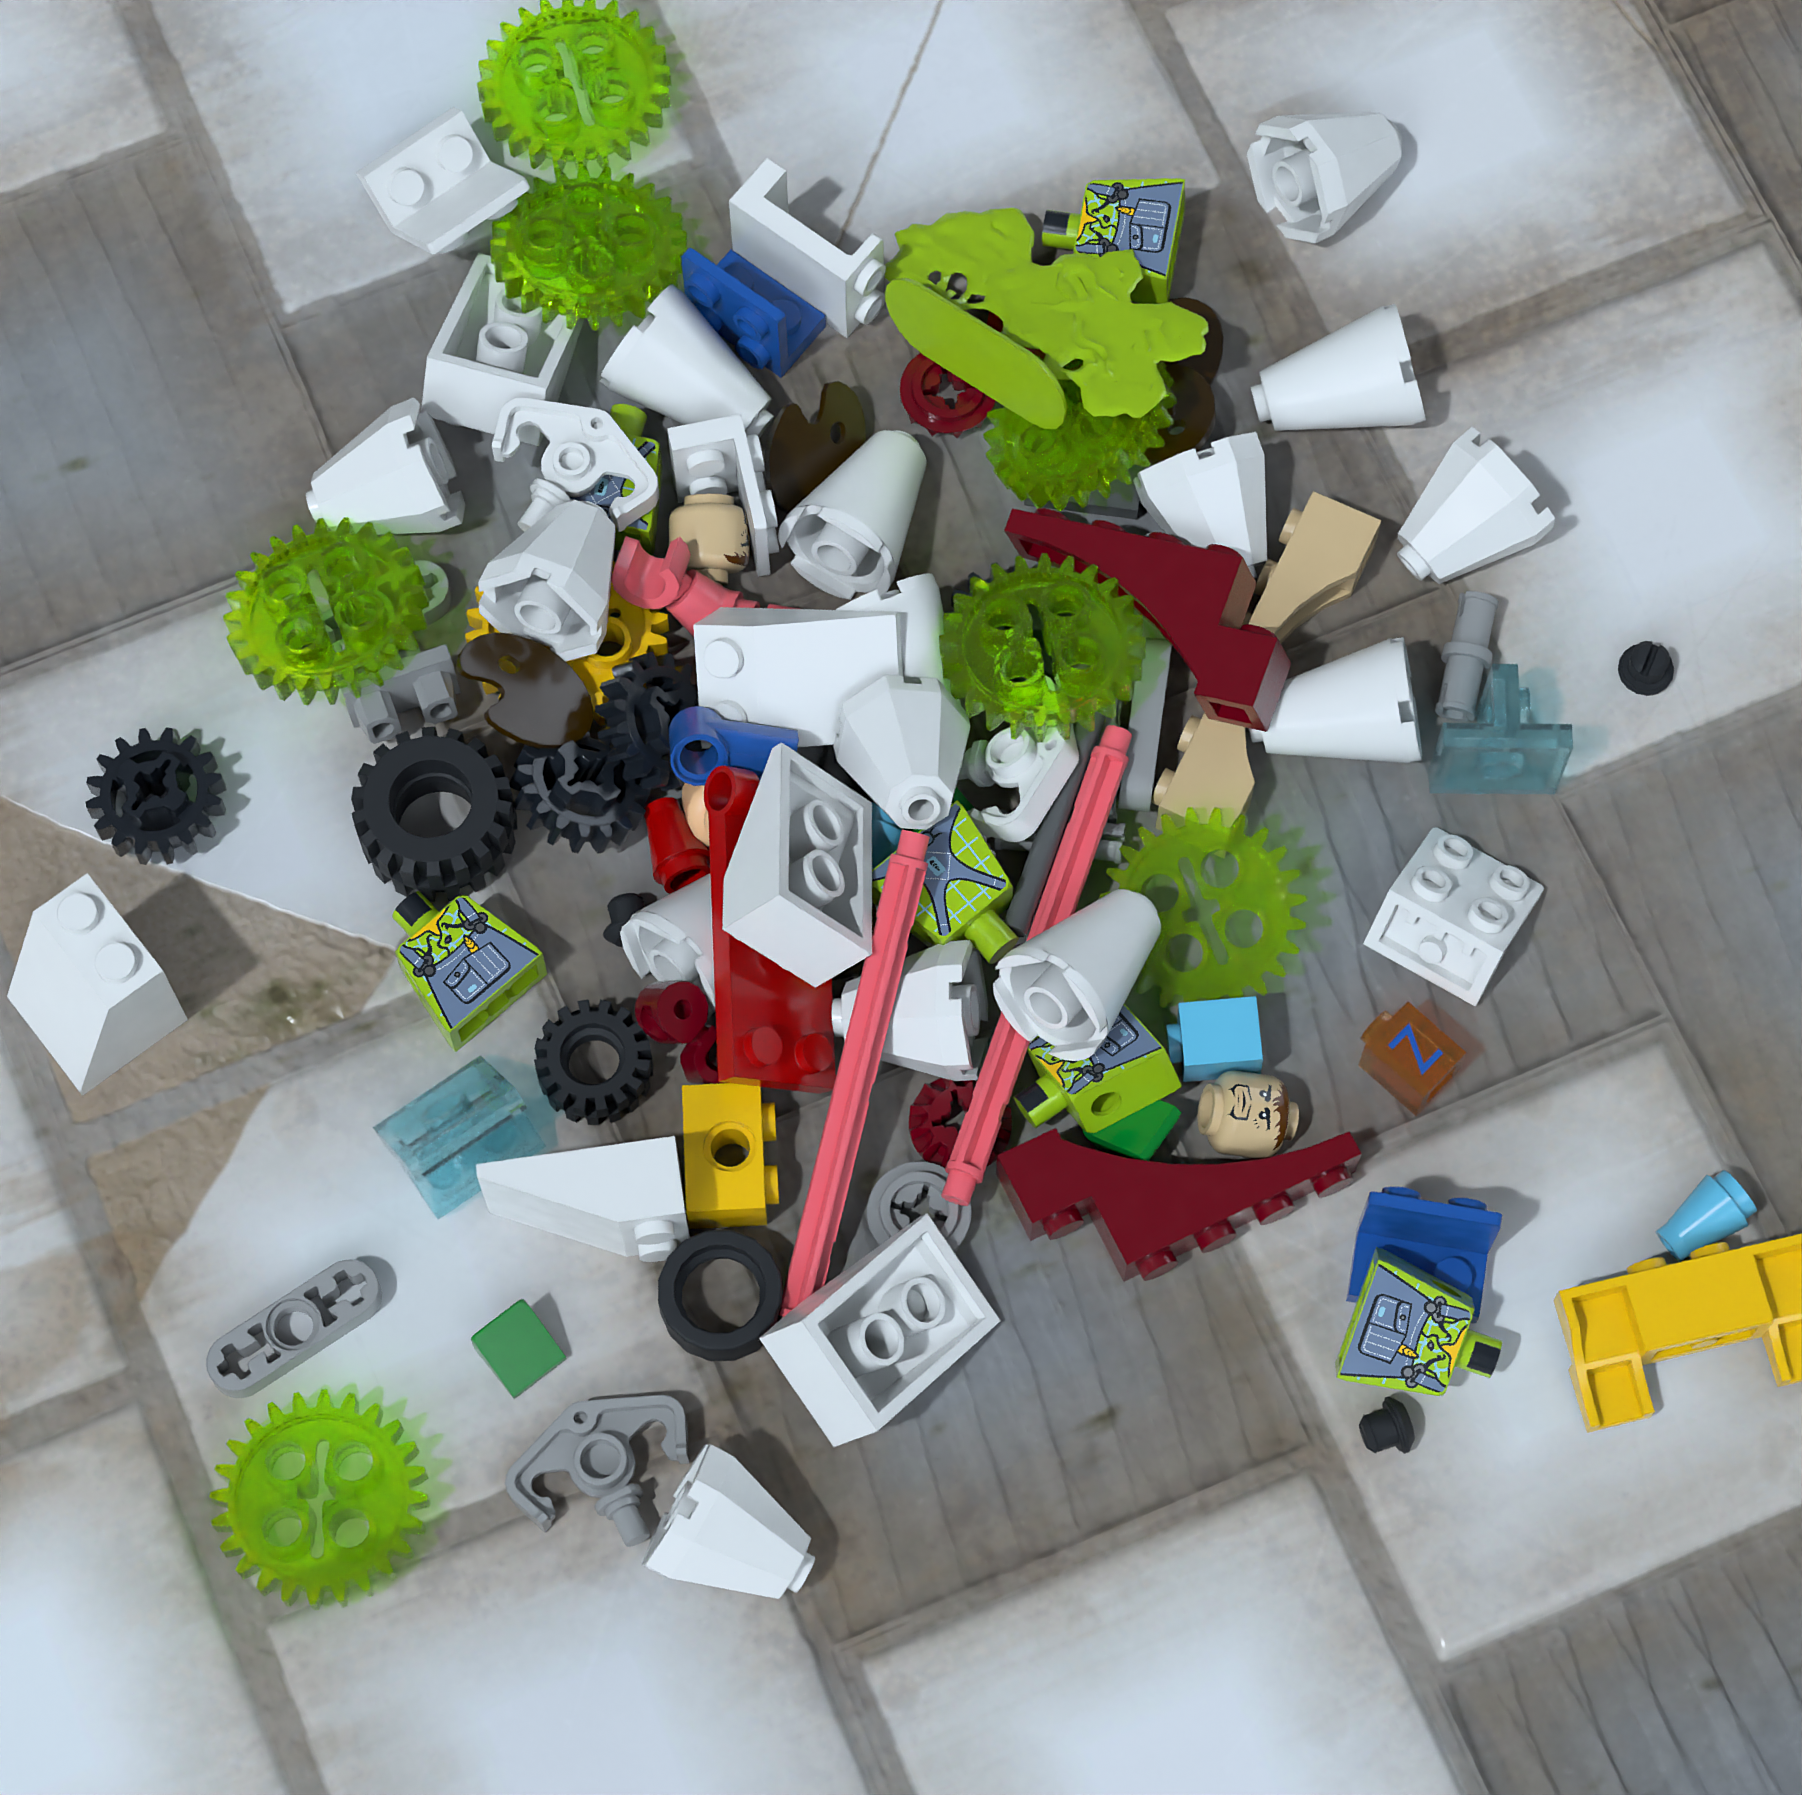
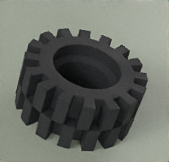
(588, 1025)

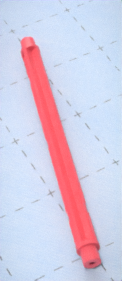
(1057, 903)
(857, 1071)

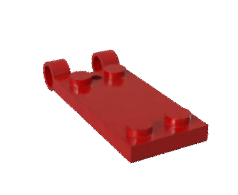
(768, 1020)

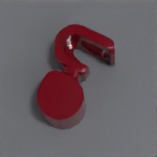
(677, 1015)

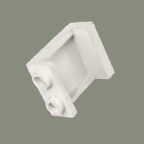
(837, 284)

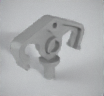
(595, 1450)

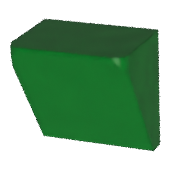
(1138, 1133)
(517, 1348)

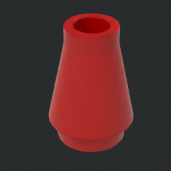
(674, 850)

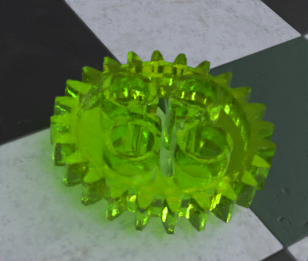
(522, 99)
(588, 248)
(1077, 455)
(271, 630)
(985, 658)
(1257, 888)
(260, 1500)

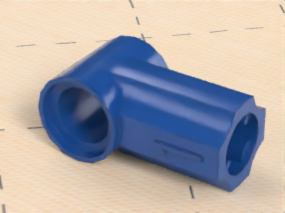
(732, 743)

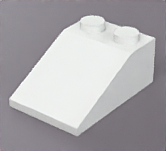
(494, 354)
(792, 665)
(802, 871)
(603, 1196)
(880, 1332)

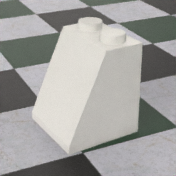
(90, 986)

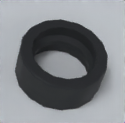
(703, 1248)

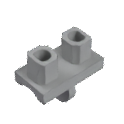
(424, 681)

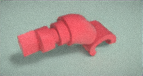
(665, 583)

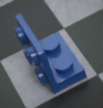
(751, 310)
(1434, 1236)

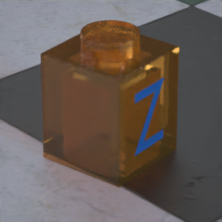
(1410, 1056)

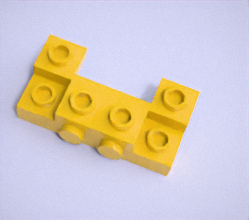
(1677, 1312)

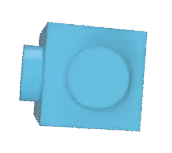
(1216, 1038)

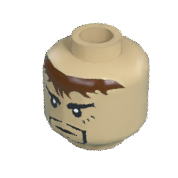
(714, 534)
(1247, 1114)

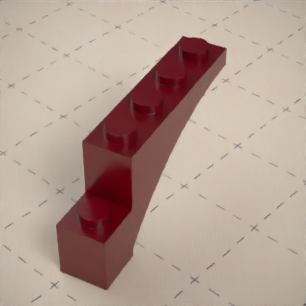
(1186, 594)
(1161, 1209)

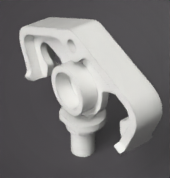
(580, 452)
(1024, 763)

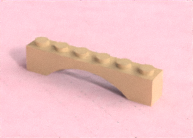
(1317, 569)

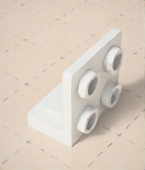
(440, 185)
(721, 460)
(1453, 914)

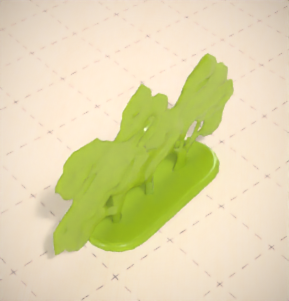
(1064, 309)

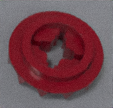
(922, 380)
(934, 1106)

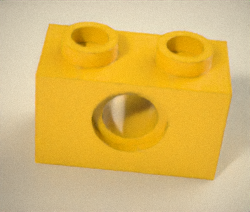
(718, 1193)

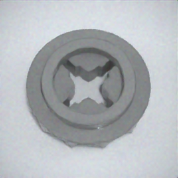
(903, 1188)

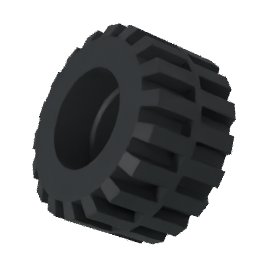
(423, 768)

